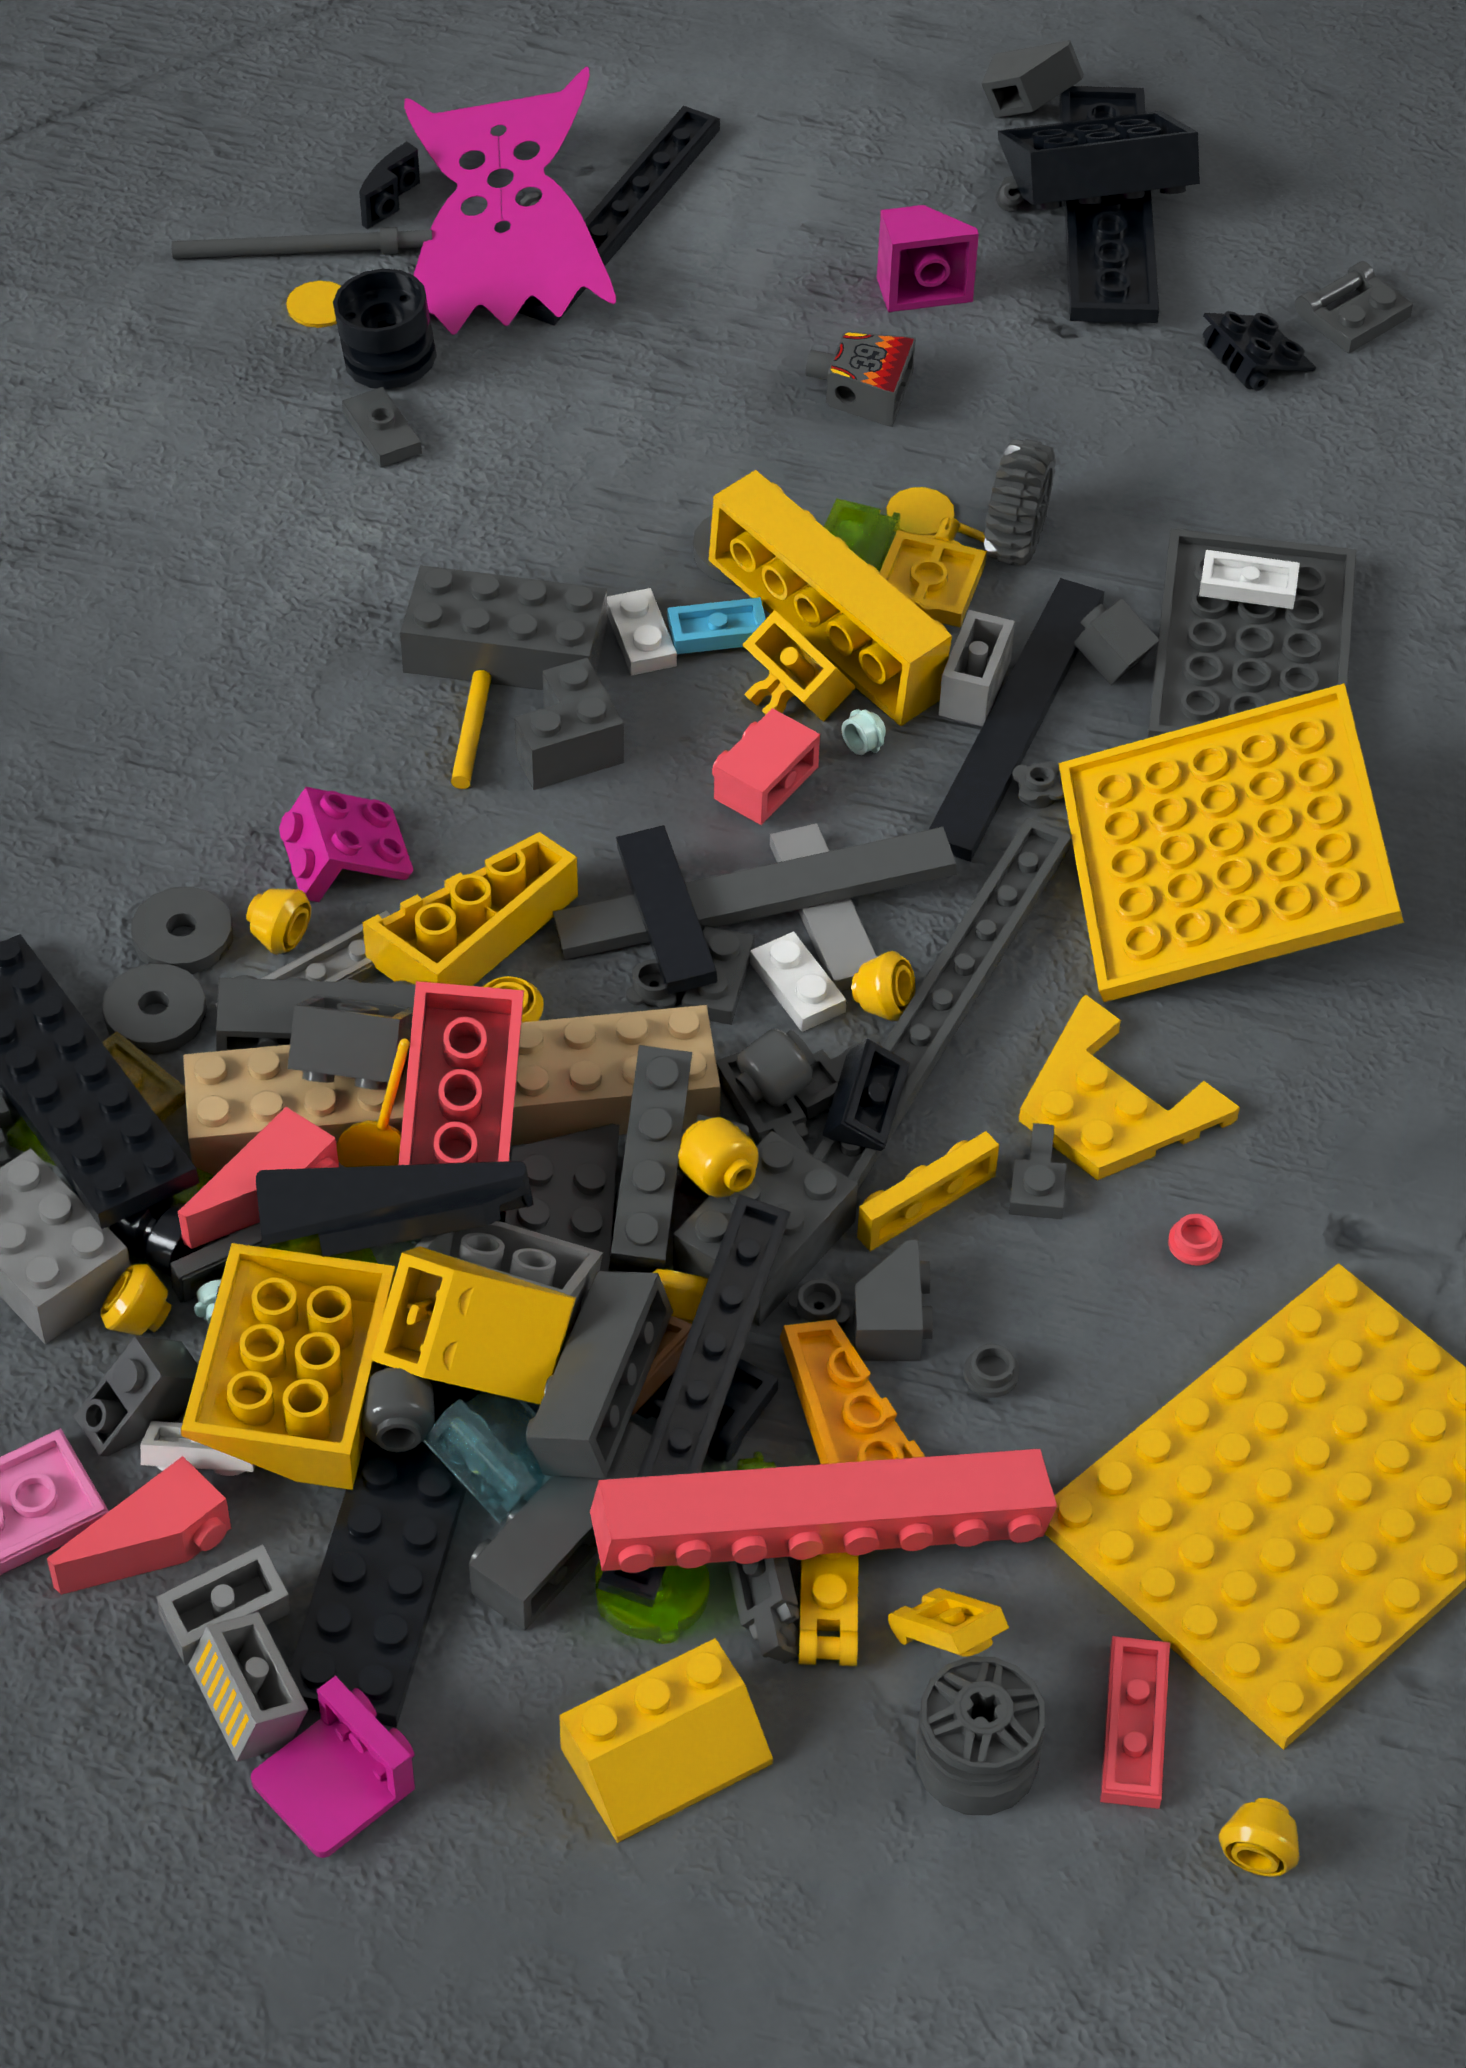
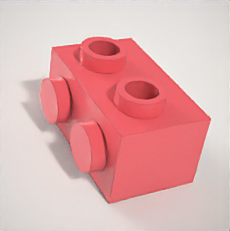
(766, 766)

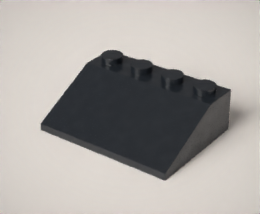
(1102, 158)

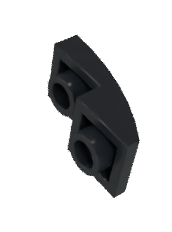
(386, 182)

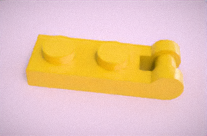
(829, 1604)
(949, 1622)

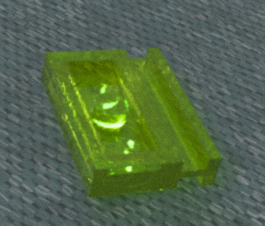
(863, 530)

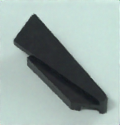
(386, 1203)

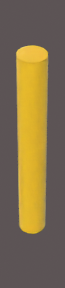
(471, 729)

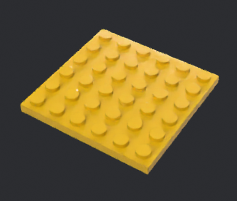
(1227, 843)

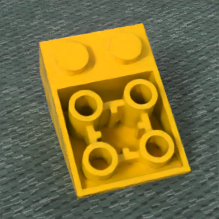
(472, 1326)

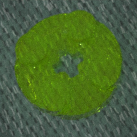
(673, 1610)

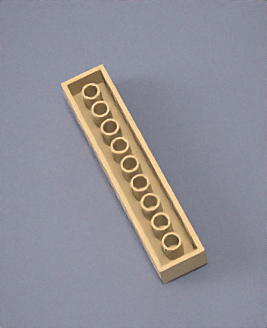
(568, 1081)

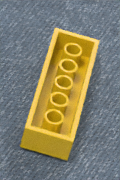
(829, 596)

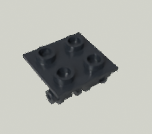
(1252, 347)

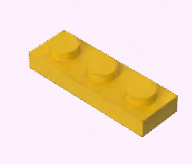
(927, 1190)

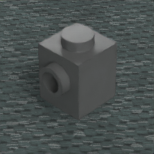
(1115, 640)

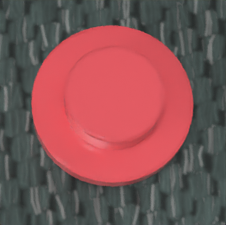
(1195, 1240)

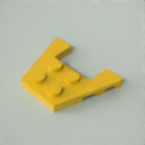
(1100, 1115)

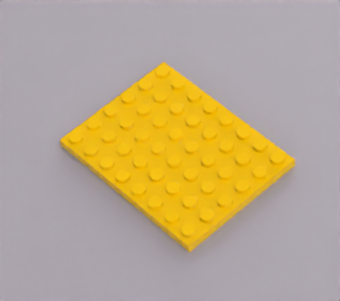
(1288, 1505)

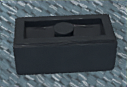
(866, 1096)

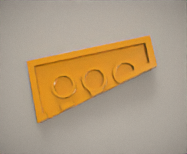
(837, 1398)

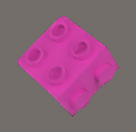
(341, 832)
(337, 1772)

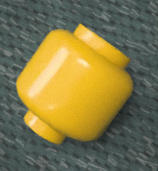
(718, 1157)

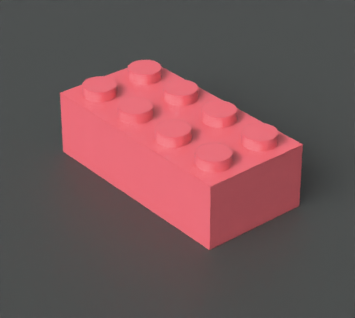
(461, 1074)

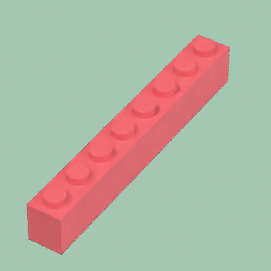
(821, 1509)

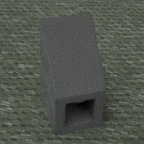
(1030, 77)
(890, 1310)
(142, 1386)

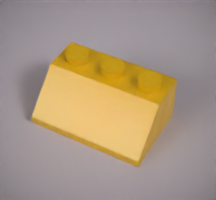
(664, 1740)

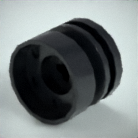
(385, 328)

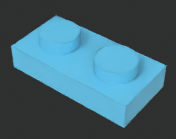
(714, 624)

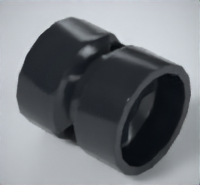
(155, 1234)

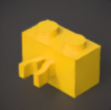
(794, 670)

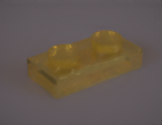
(154, 1083)

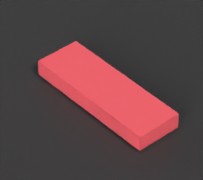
(1135, 1722)

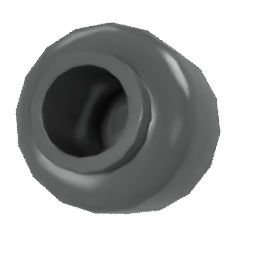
(775, 1067)
(398, 1409)

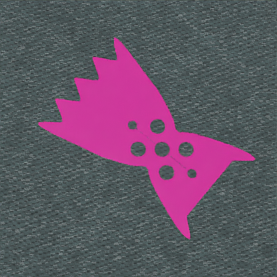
(548, 243)

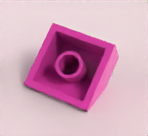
(925, 258)

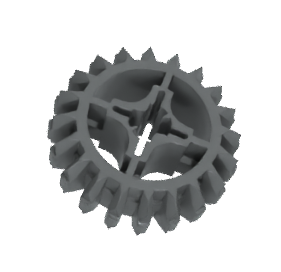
(1019, 501)

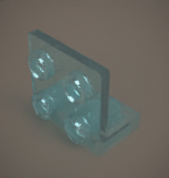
(489, 1450)

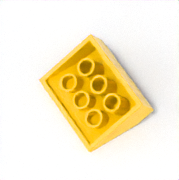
(290, 1363)

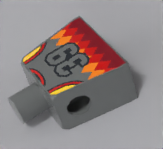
(866, 374)

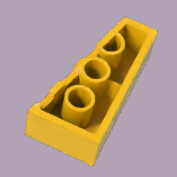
(476, 916)

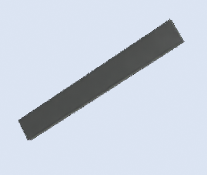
(767, 890)

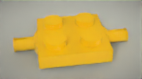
(935, 571)

